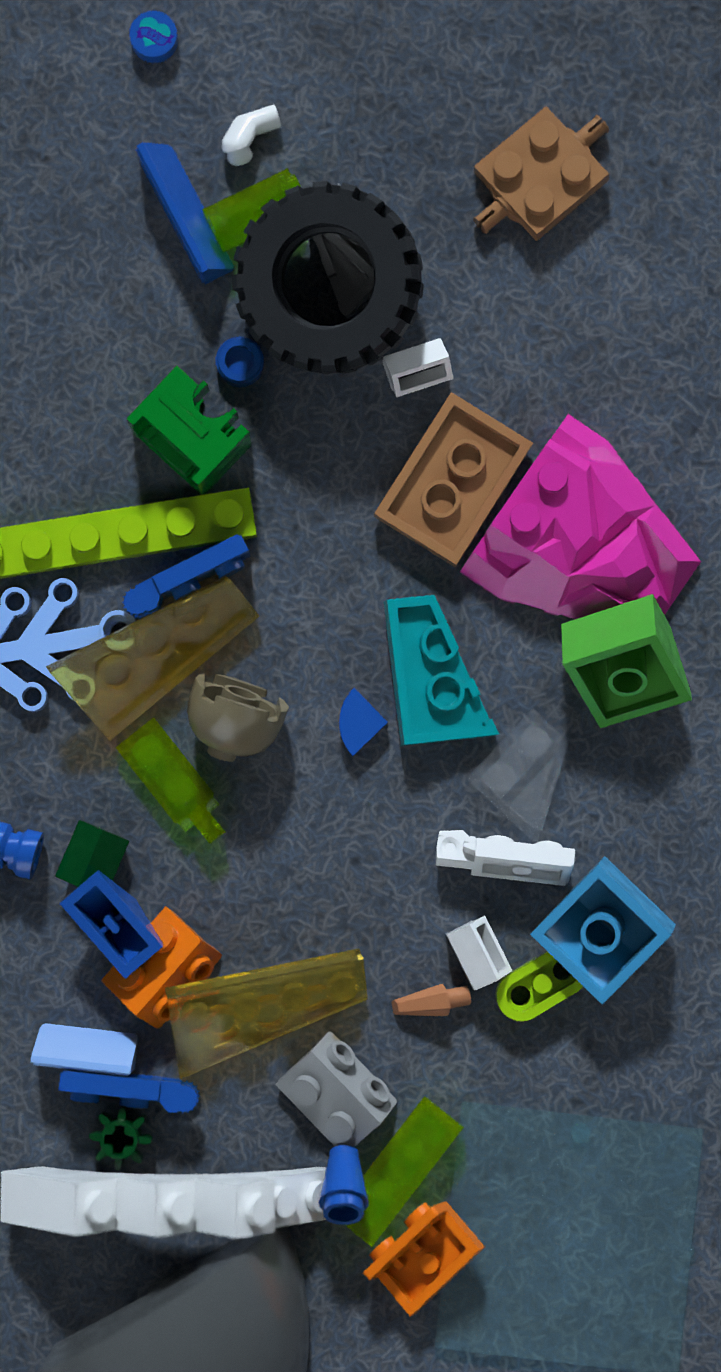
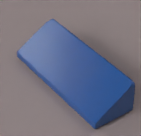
(183, 210)

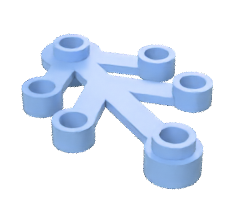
(36, 646)

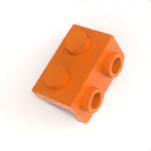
(180, 961)
(424, 1255)

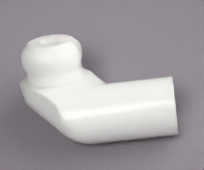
(243, 131)

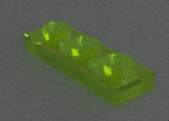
(404, 1166)

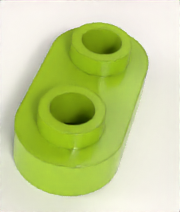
(541, 984)

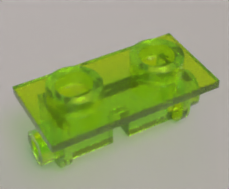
(232, 214)

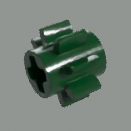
(109, 1146)

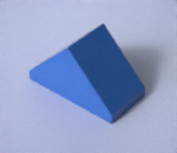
(113, 922)

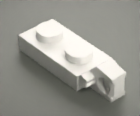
(505, 859)

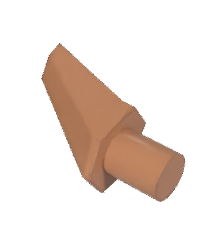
(432, 1001)

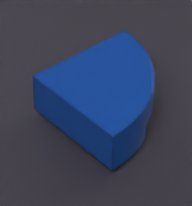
(358, 722)

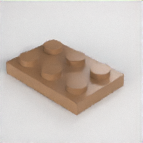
(453, 479)

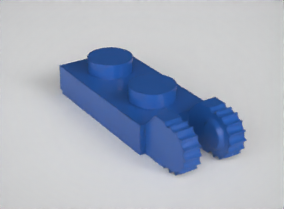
(184, 578)
(133, 1089)

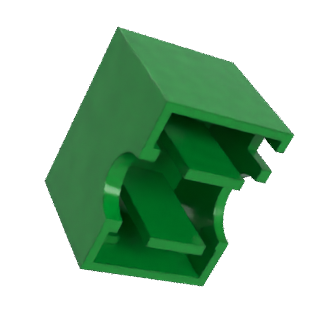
(186, 440)

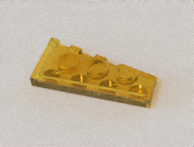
(145, 660)
(249, 1008)

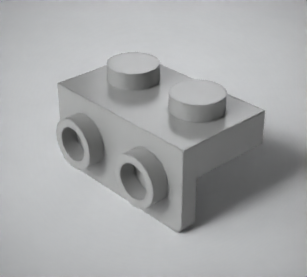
(337, 1092)

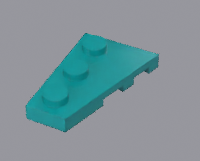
(429, 678)

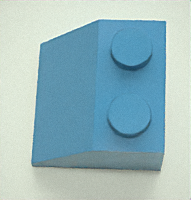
(603, 930)

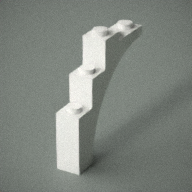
(160, 1203)

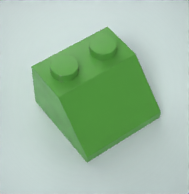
(624, 661)

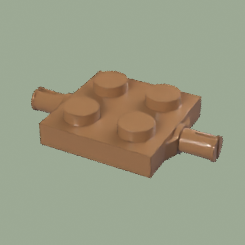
(541, 173)

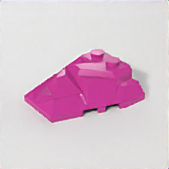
(580, 534)

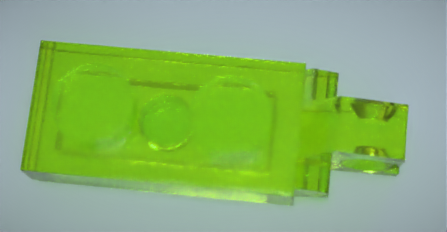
(172, 779)

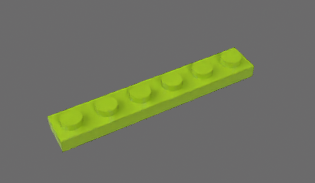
(125, 532)

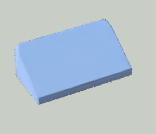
(85, 1049)

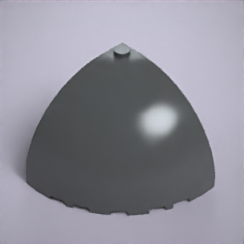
(218, 1314)

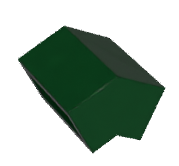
(90, 851)

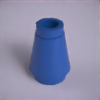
(343, 1187)

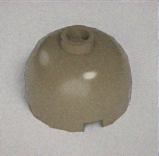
(233, 717)

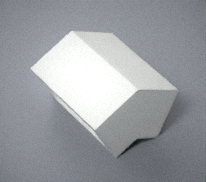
(415, 360)
(479, 953)

